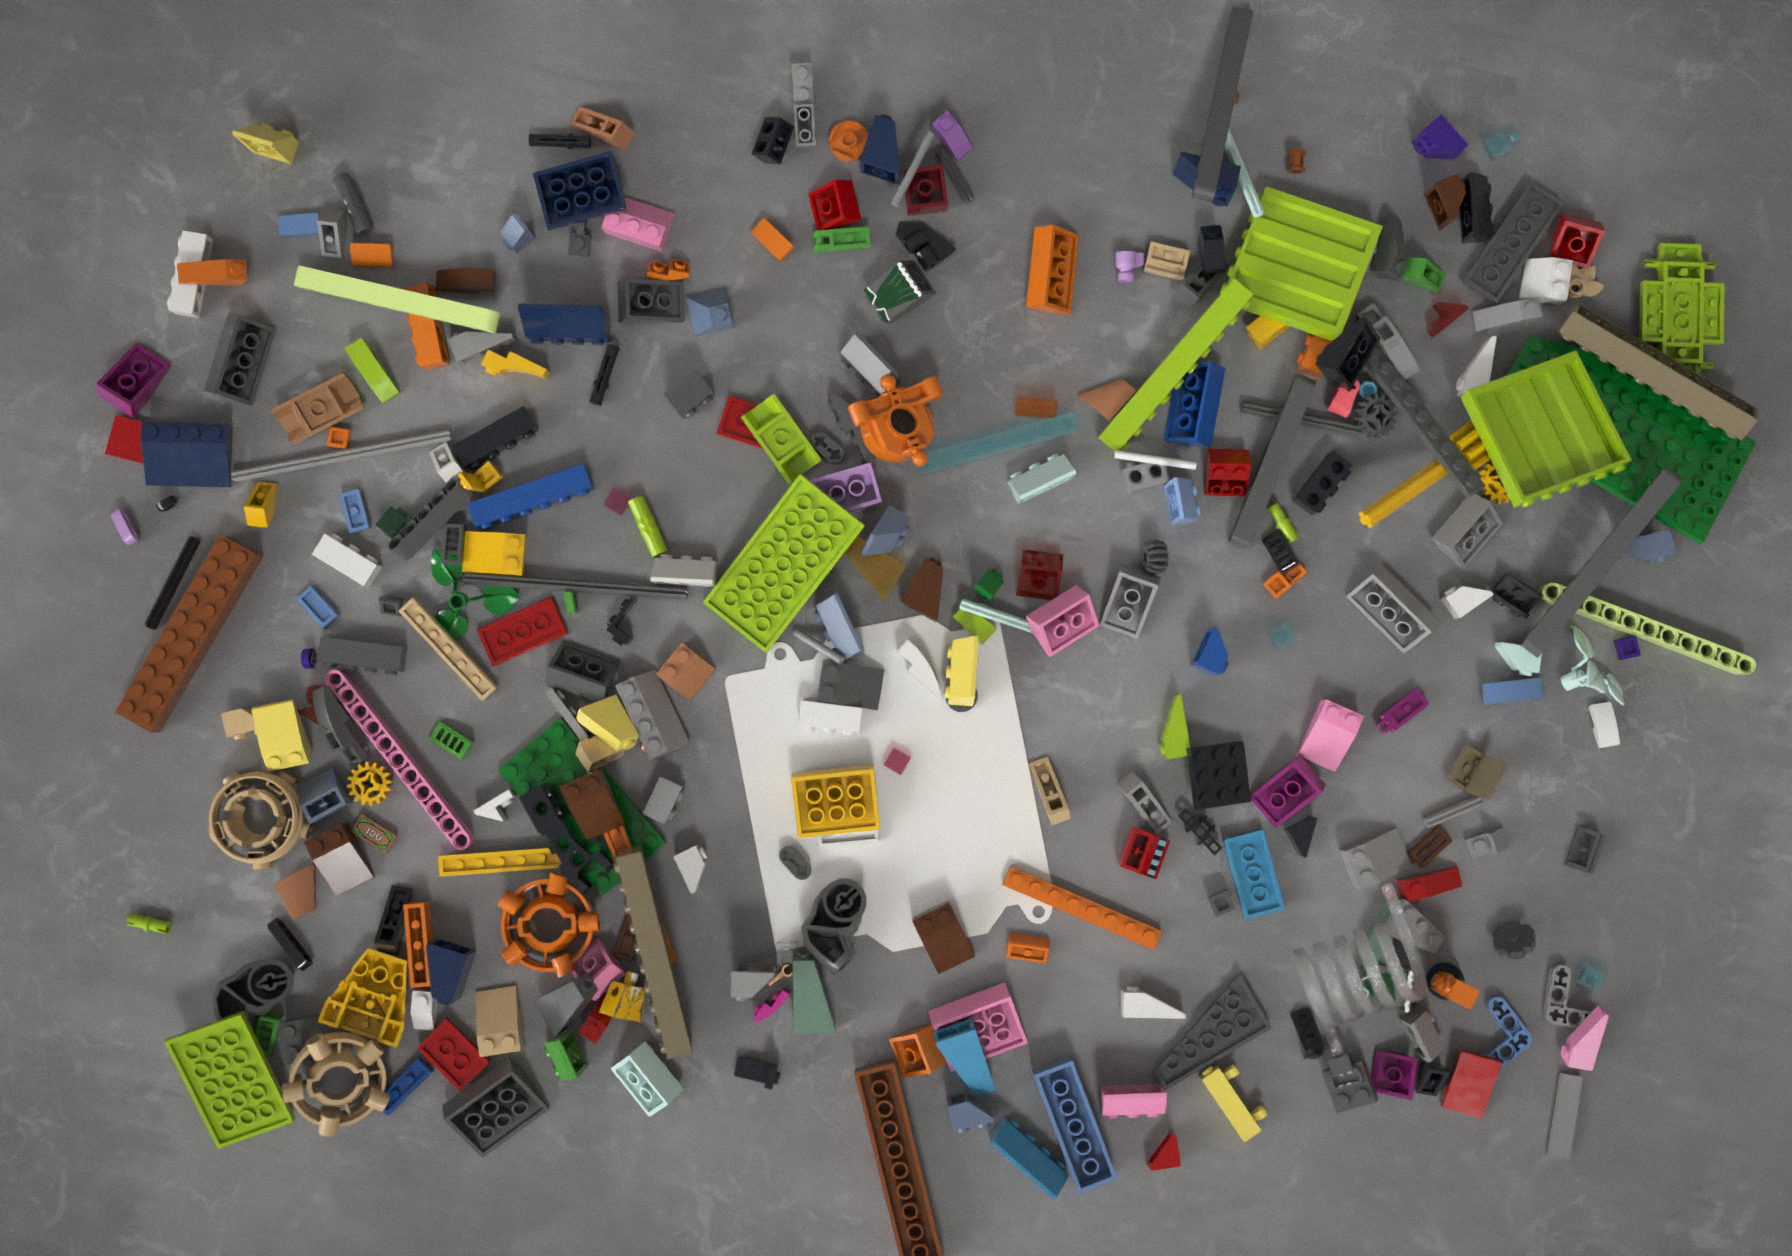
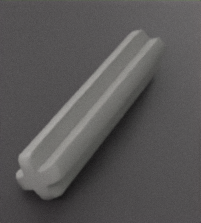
(1452, 811)

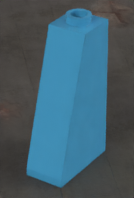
(963, 1051)

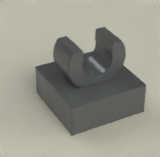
(1221, 903)

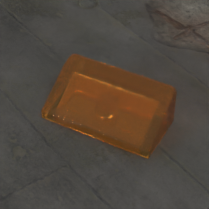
(1035, 408)

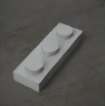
(568, 712)

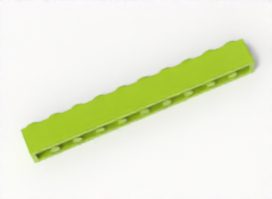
(1175, 366)

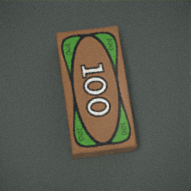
(374, 833)

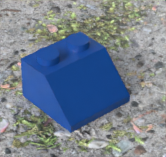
(1211, 654)

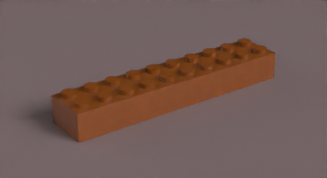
(189, 634)
(897, 1159)

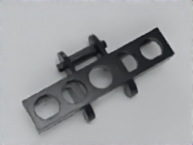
(1206, 835)

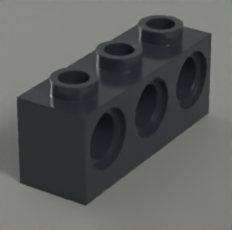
(1313, 487)

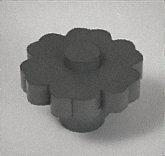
(1514, 939)

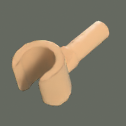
(780, 975)

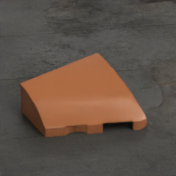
(1109, 398)
(298, 891)

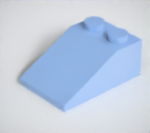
(1181, 501)

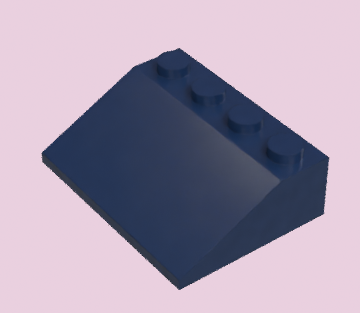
(580, 190)
(565, 323)
(186, 454)

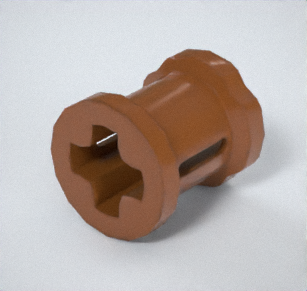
(1296, 161)

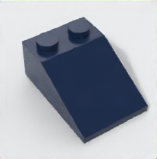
(1227, 182)

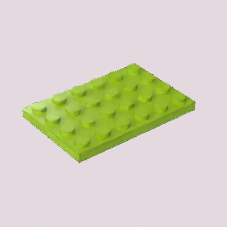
(230, 1080)

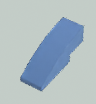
(1512, 690)

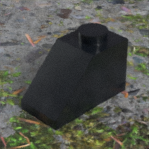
(1212, 248)

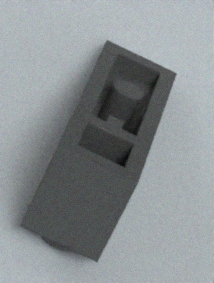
(1391, 252)
(1196, 287)

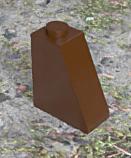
(925, 590)

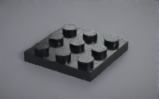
(1218, 775)

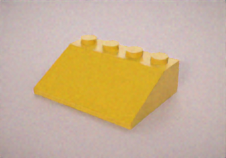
(835, 801)

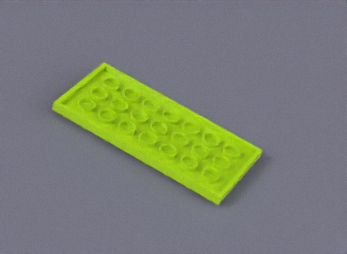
(784, 563)

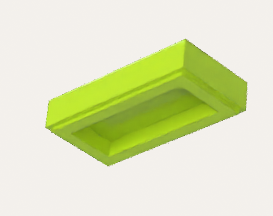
(975, 625)

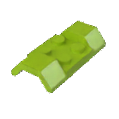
(781, 438)

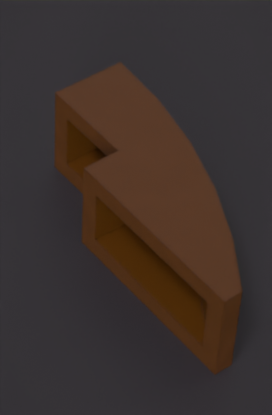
(466, 280)

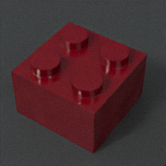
(926, 191)

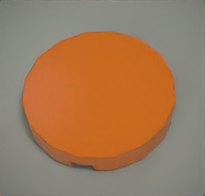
(848, 140)

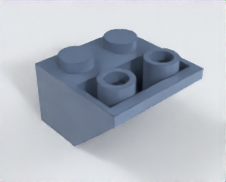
(323, 796)
(968, 1112)

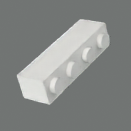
(188, 299)

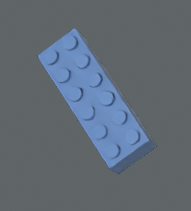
(1074, 1124)

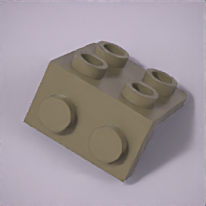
(1476, 773)

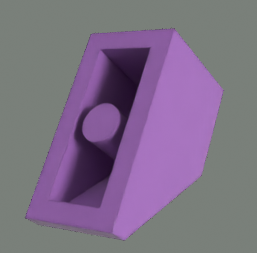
(951, 135)

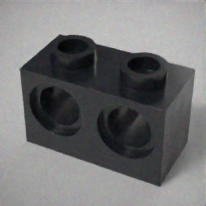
(772, 140)

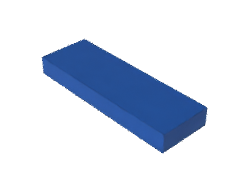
(406, 1084)

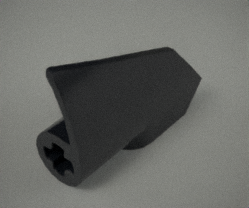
(924, 244)

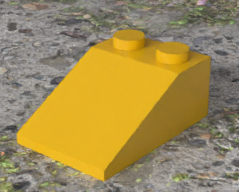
(494, 553)

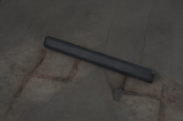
(172, 583)

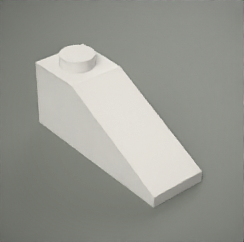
(1479, 369)
(1140, 1004)

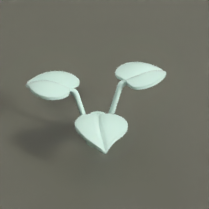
(1593, 677)

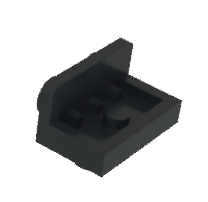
(1515, 595)

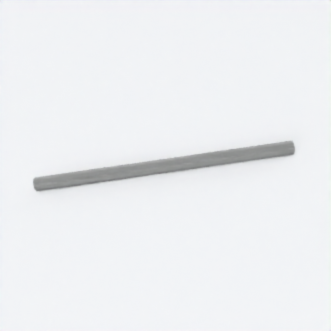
(341, 455)

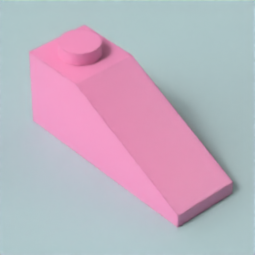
(1584, 1042)

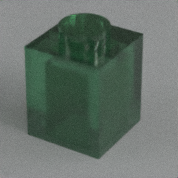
(393, 521)

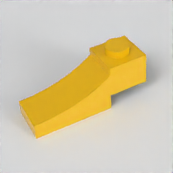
(499, 365)

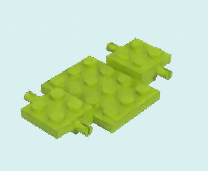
(1680, 307)

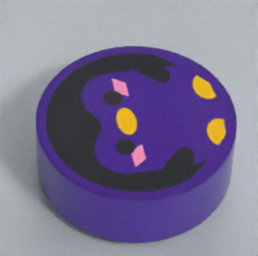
(308, 658)

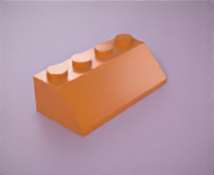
(1052, 270)

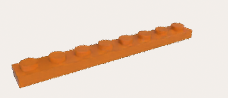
(1082, 907)

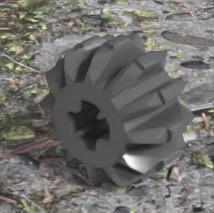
(1154, 557)

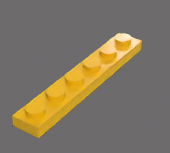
(497, 862)

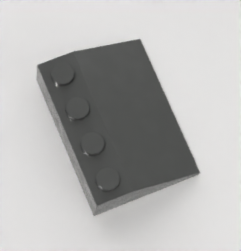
(494, 1107)

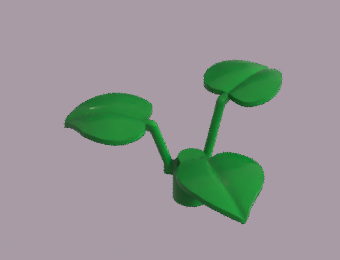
(497, 599)

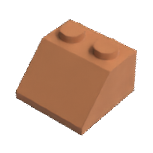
(685, 671)

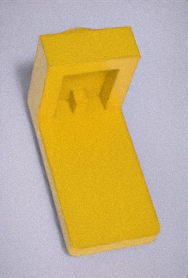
(482, 479)

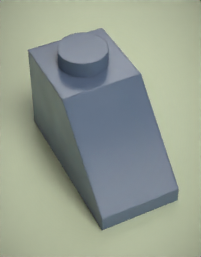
(516, 234)

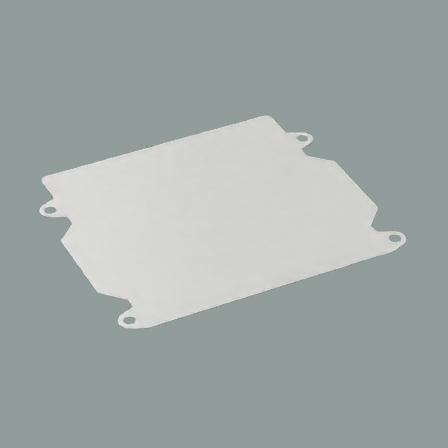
(944, 823)

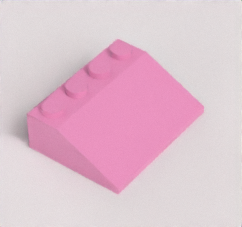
(992, 1017)

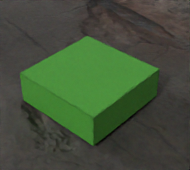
(571, 602)

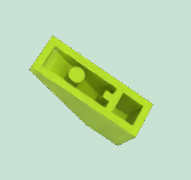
(1175, 733)

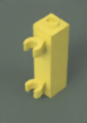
(1230, 1103)

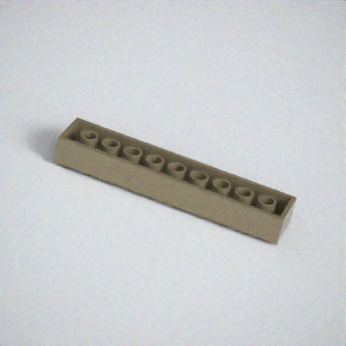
(1659, 371)
(654, 952)

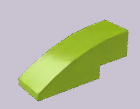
(372, 370)

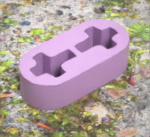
(124, 526)

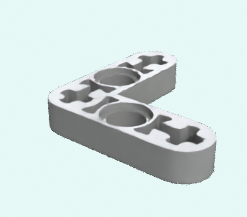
(1560, 1004)

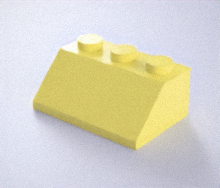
(962, 671)

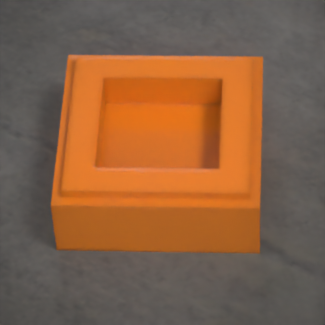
(339, 437)

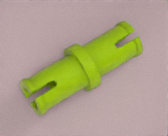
(1283, 523)
(149, 923)

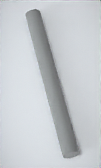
(912, 169)

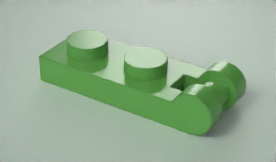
(842, 239)

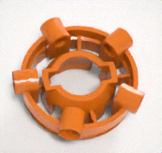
(516, 949)

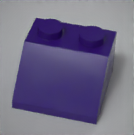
(1439, 141)

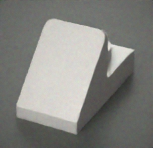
(492, 808)

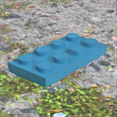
(1253, 874)

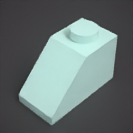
(1519, 658)

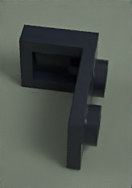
(618, 635)
(1308, 1033)
(757, 1071)

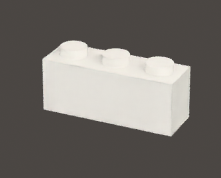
(347, 559)
(830, 717)

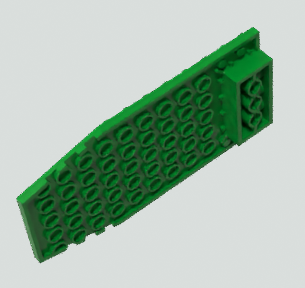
(1657, 437)

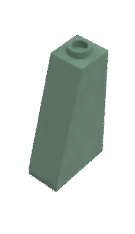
(810, 1001)

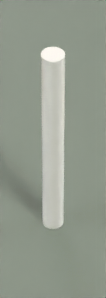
(1155, 459)

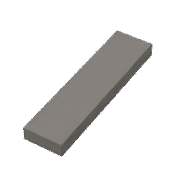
(1565, 1115)

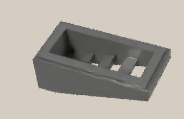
(447, 527)

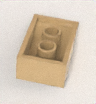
(499, 1021)

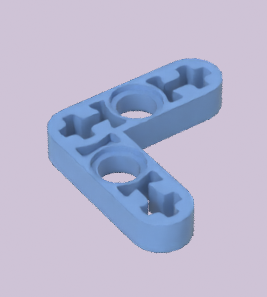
(1511, 1032)

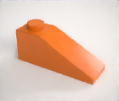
(213, 272)

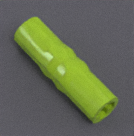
(647, 526)

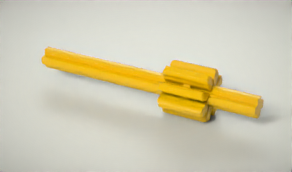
(1469, 445)

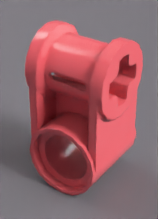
(1343, 400)

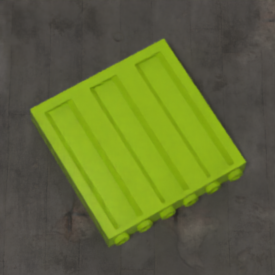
(1303, 263)
(1545, 429)

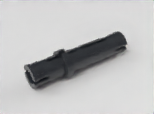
(550, 140)
(604, 374)

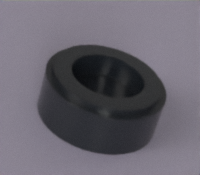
(167, 503)

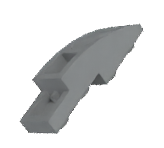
(803, 104)
(1391, 342)

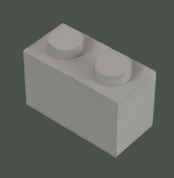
(663, 800)

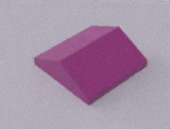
(1394, 1074)

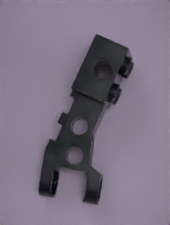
(555, 827)

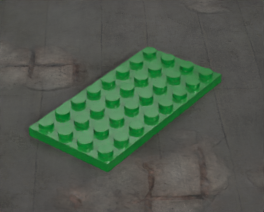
(554, 761)

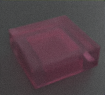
(617, 501)
(897, 761)

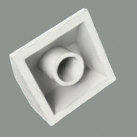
(1546, 279)

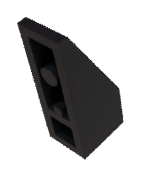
(392, 924)

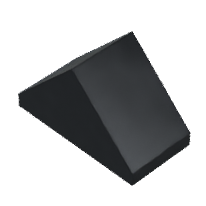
(1301, 834)
(1431, 1078)

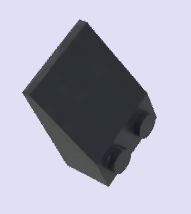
(1348, 354)

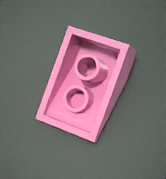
(1330, 734)

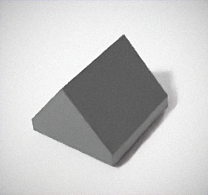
(391, 605)

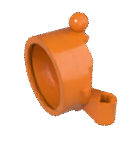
(875, 422)

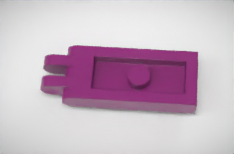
(1402, 711)

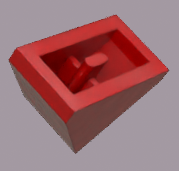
(1166, 1154)

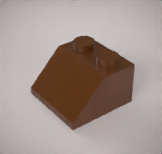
(1445, 199)

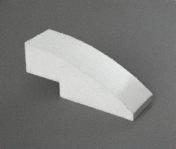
(920, 668)

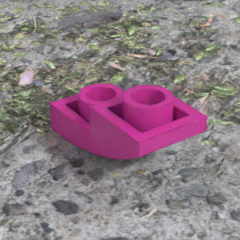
(766, 1009)

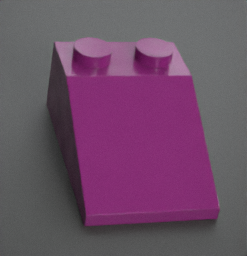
(132, 380)
(1287, 791)

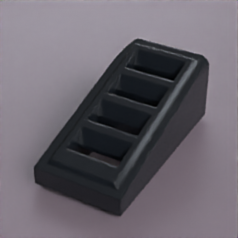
(1290, 565)

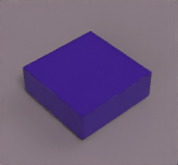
(1627, 648)

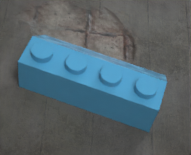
(1029, 1157)

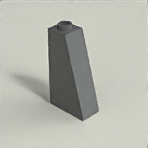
(565, 1003)

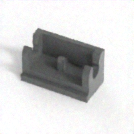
(1585, 850)

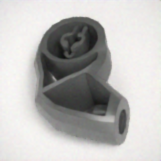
(832, 922)
(253, 990)

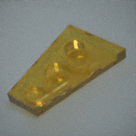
(878, 570)

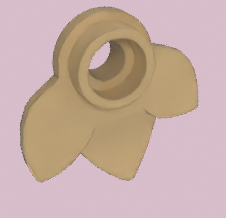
(1584, 282)

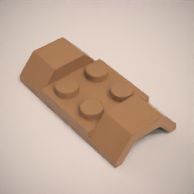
(318, 408)

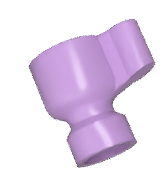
(1125, 262)

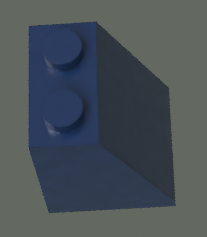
(881, 151)
(448, 969)

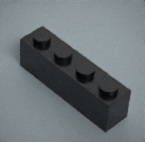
(495, 438)

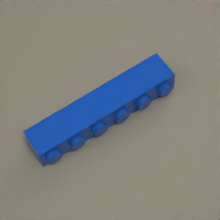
(531, 496)

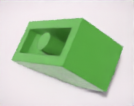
(1423, 274)

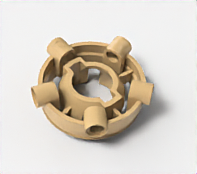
(235, 827)
(334, 1055)

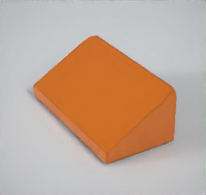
(371, 255)
(1028, 948)

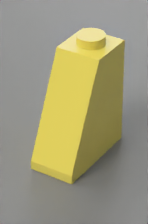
(609, 722)

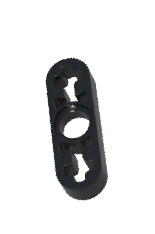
(290, 944)

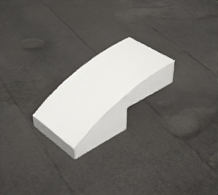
(1605, 724)

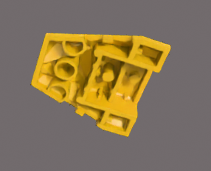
(371, 999)

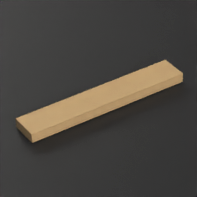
(448, 648)

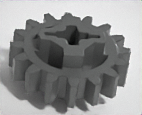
(1375, 415)

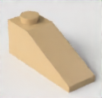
(1049, 791)

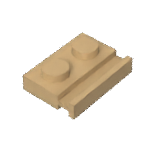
(1166, 261)

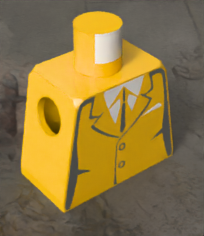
(625, 999)

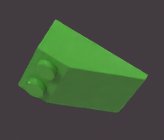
(566, 1055)

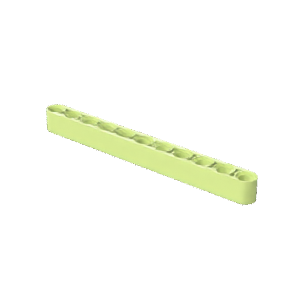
(397, 299)
(1655, 632)

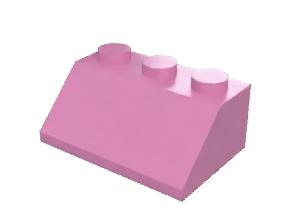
(640, 224)
(1063, 620)
(1132, 1100)

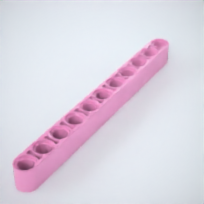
(390, 755)

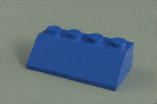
(1196, 406)

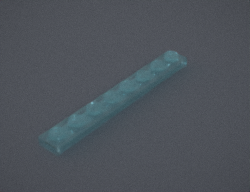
(1000, 443)

